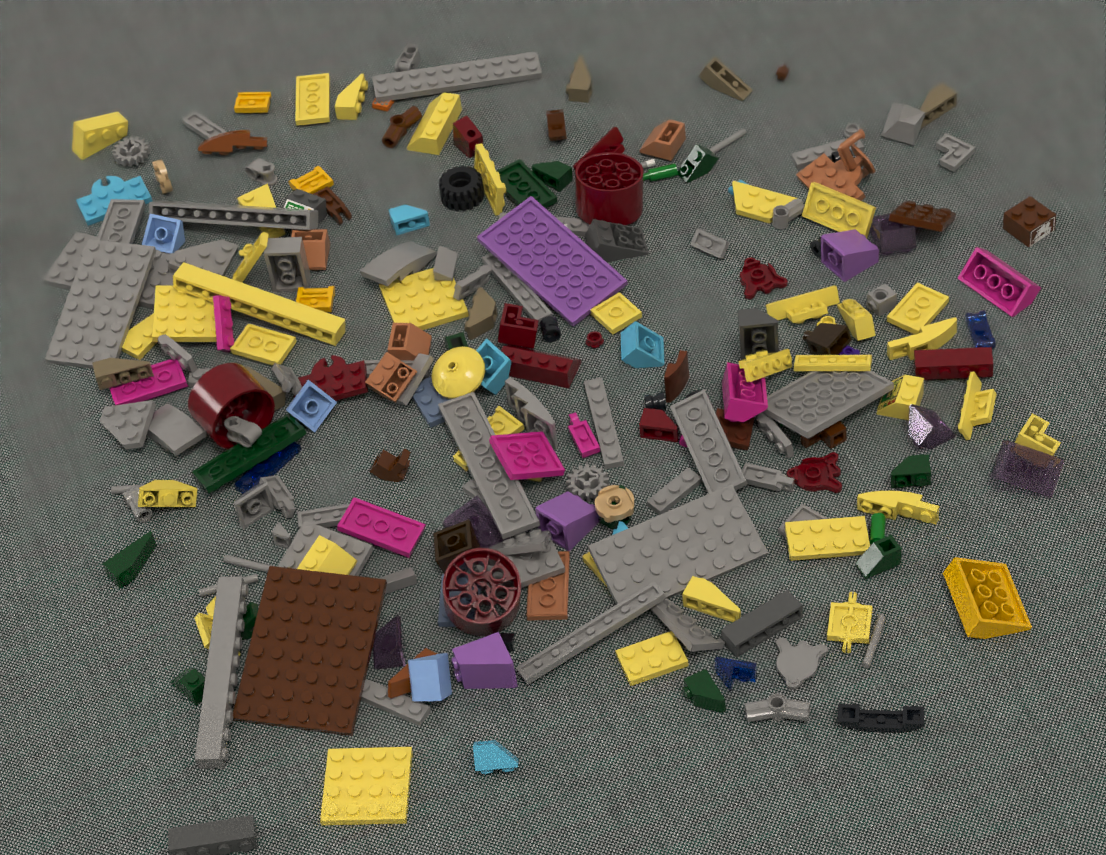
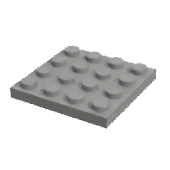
(307, 536)

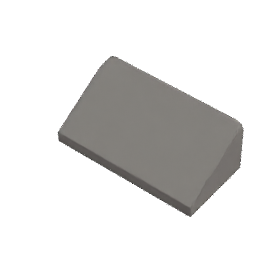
(445, 264)
(399, 580)

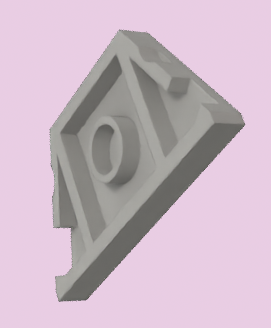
(524, 542)

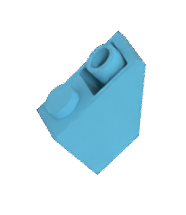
(492, 755)

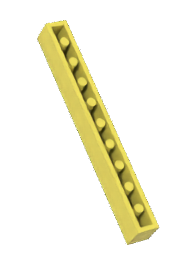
(260, 304)

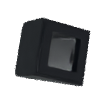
(508, 639)

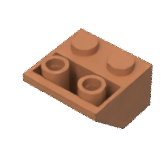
(665, 140)
(316, 247)
(407, 341)
(390, 377)

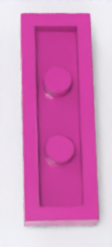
(223, 323)

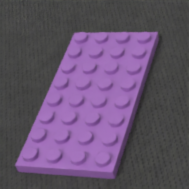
(552, 260)

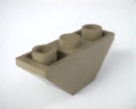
(482, 314)

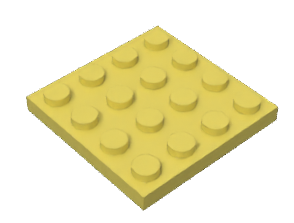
(423, 300)
(182, 316)
(366, 786)

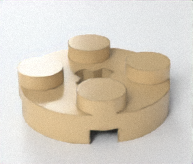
(161, 176)
(617, 512)

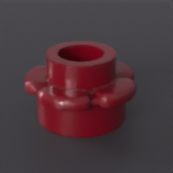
(594, 339)

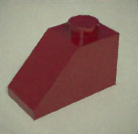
(657, 426)

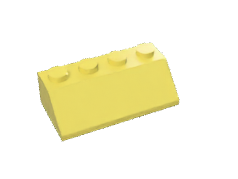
(436, 124)
(327, 557)

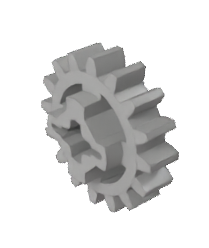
(131, 151)
(587, 481)

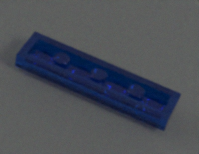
(267, 468)

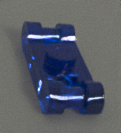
(981, 331)

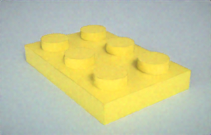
(917, 308)
(263, 345)
(651, 658)

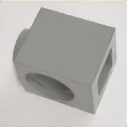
(881, 300)

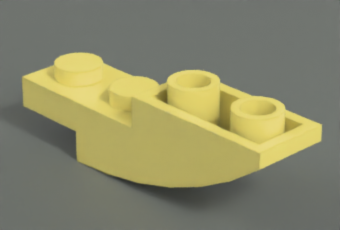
(930, 337)
(898, 502)

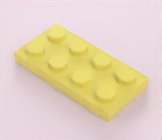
(312, 99)
(493, 187)
(837, 210)
(827, 538)

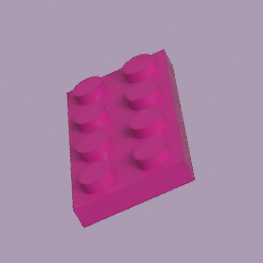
(166, 379)
(381, 527)

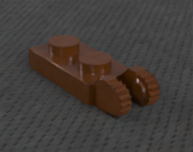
(334, 205)

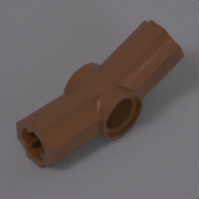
(399, 126)

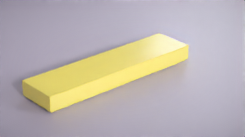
(251, 258)
(833, 363)

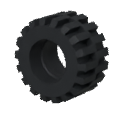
(461, 188)

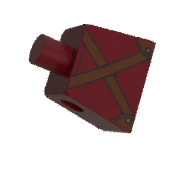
(466, 136)

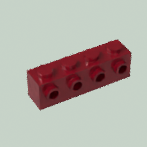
(953, 363)

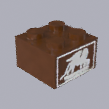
(1029, 221)

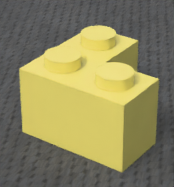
(1033, 436)

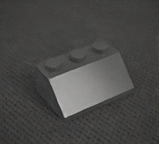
(756, 332)

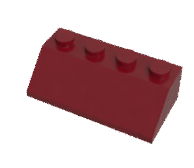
(541, 366)

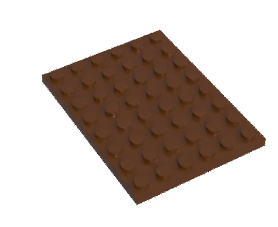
(310, 650)

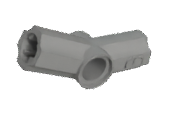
(786, 709)

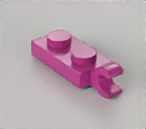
(582, 436)

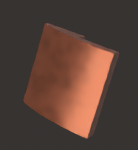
(676, 376)

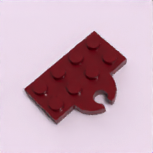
(339, 379)

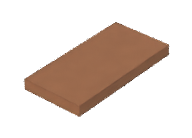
(550, 596)

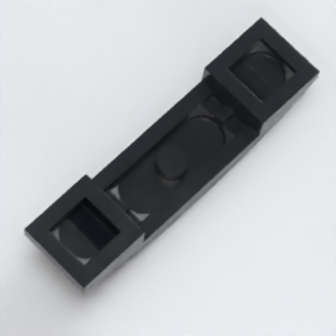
(881, 720)

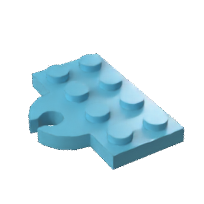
(96, 204)

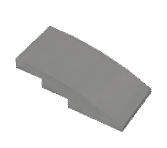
(398, 263)
(530, 411)
(174, 429)

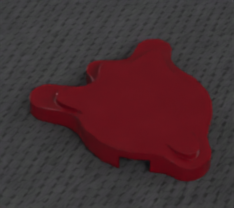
(759, 277)
(817, 473)

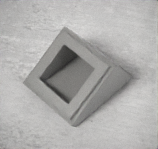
(281, 536)

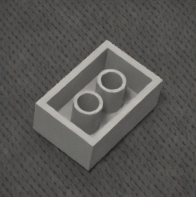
(287, 264)

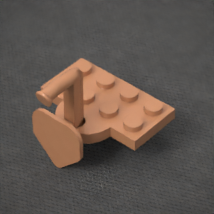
(844, 173)

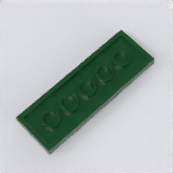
(241, 459)

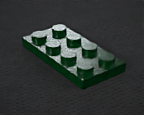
(523, 183)

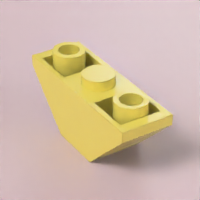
(167, 494)

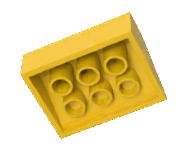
(985, 598)

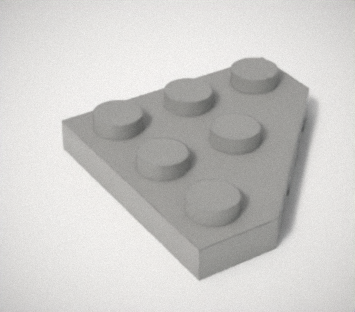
(209, 256)
(129, 422)

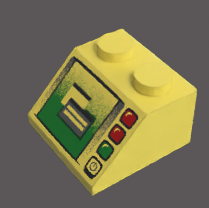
(906, 391)

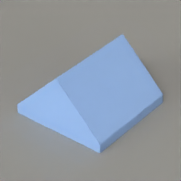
(164, 233)
(311, 406)
(430, 678)

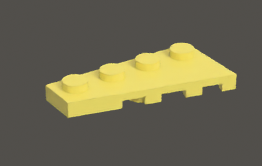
(262, 198)
(139, 339)
(501, 423)

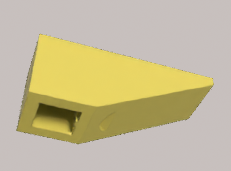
(349, 100)
(857, 319)

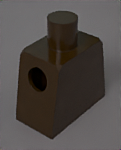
(827, 339)

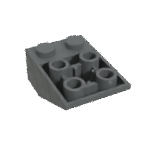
(615, 240)

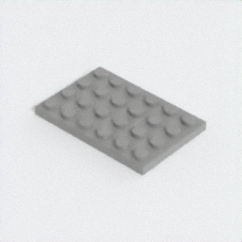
(824, 399)

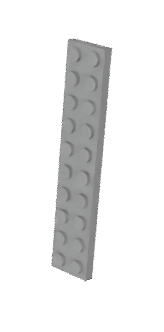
(457, 76)
(501, 495)

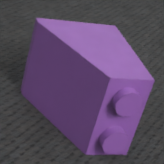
(848, 253)
(567, 519)
(484, 664)

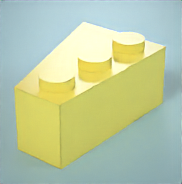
(97, 133)

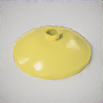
(463, 378)

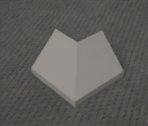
(903, 123)
(254, 505)

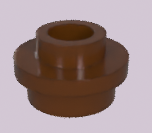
(782, 72)

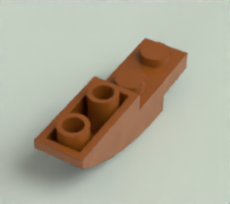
(225, 141)

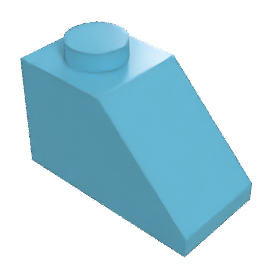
(408, 218)

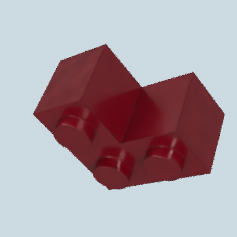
(517, 329)

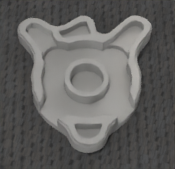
(798, 662)

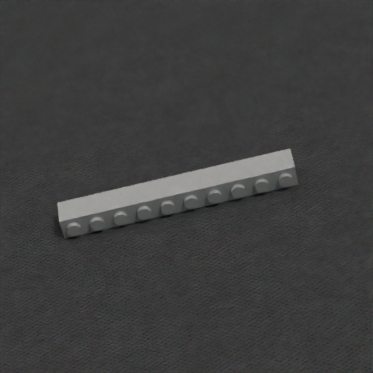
(236, 214)
(221, 673)

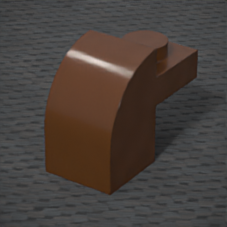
(556, 124)
(830, 436)
(391, 467)

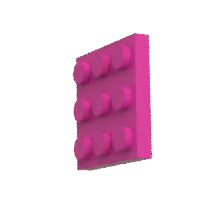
(526, 455)

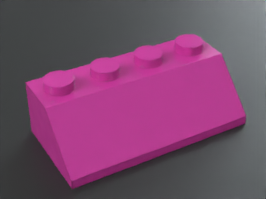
(998, 282)
(742, 398)

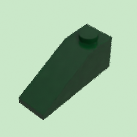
(128, 563)

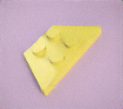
(757, 202)

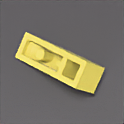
(708, 599)

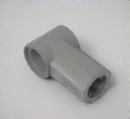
(786, 213)
(131, 498)

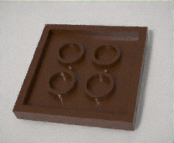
(922, 216)

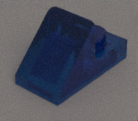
(732, 669)

